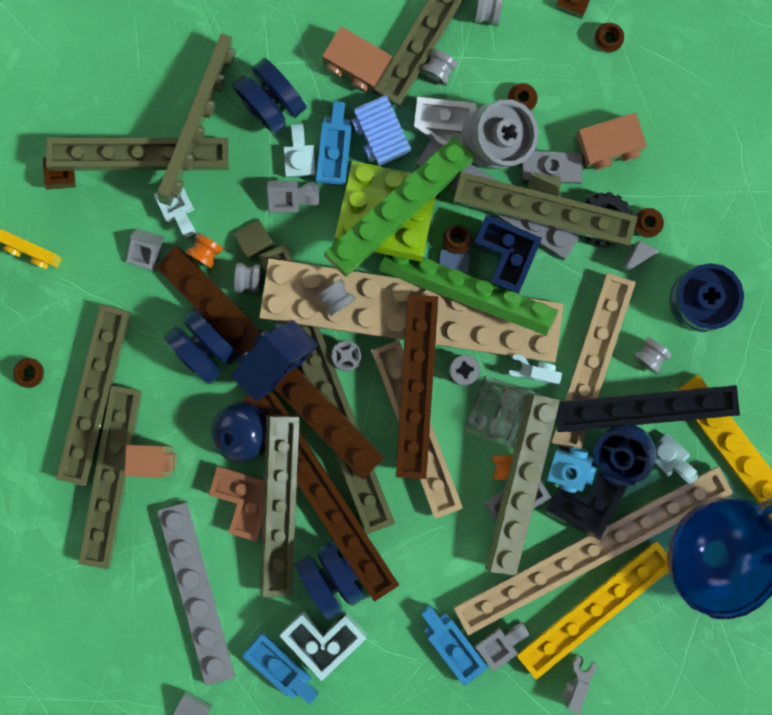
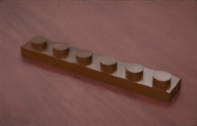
(416, 386)

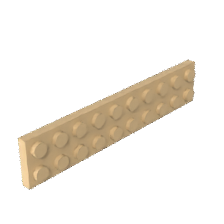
(381, 311)

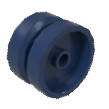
(271, 95)
(724, 296)
(201, 346)
(327, 581)

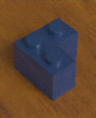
(513, 247)
(273, 358)

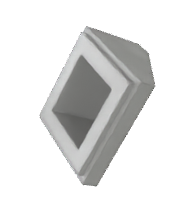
(144, 249)
(639, 253)
(192, 705)

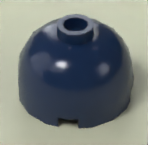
(240, 431)
(625, 454)

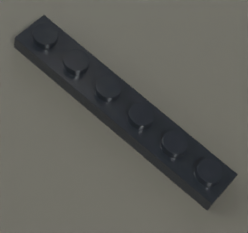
(647, 408)

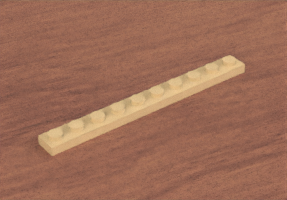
(589, 551)

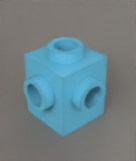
(562, 472)

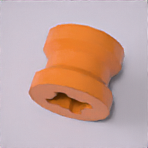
(204, 250)
(502, 466)

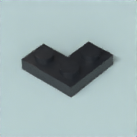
(590, 513)

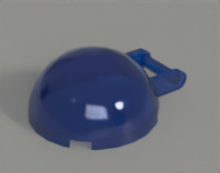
(723, 557)

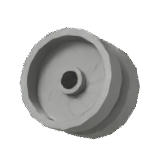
(500, 134)

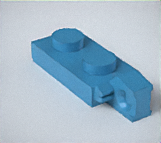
(334, 147)
(453, 646)
(280, 668)

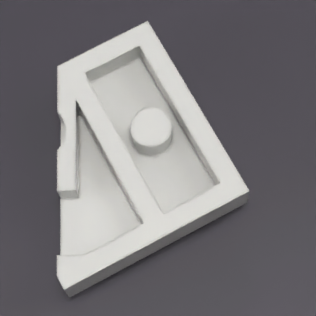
(441, 118)

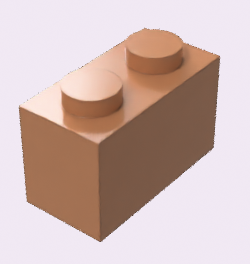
(356, 60)
(611, 142)
(150, 461)

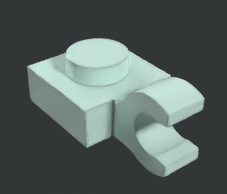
(299, 158)
(178, 211)
(543, 373)
(672, 457)

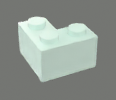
(322, 649)

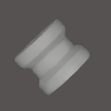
(488, 11)
(439, 67)
(248, 278)
(336, 297)
(345, 352)
(652, 355)
(460, 376)

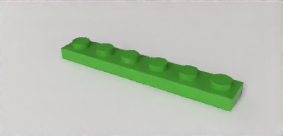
(399, 206)
(472, 292)

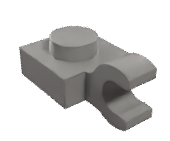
(286, 196)
(498, 647)
(576, 692)

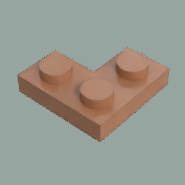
(247, 494)

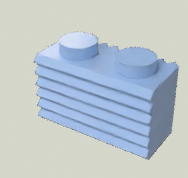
(381, 131)

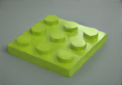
(364, 191)

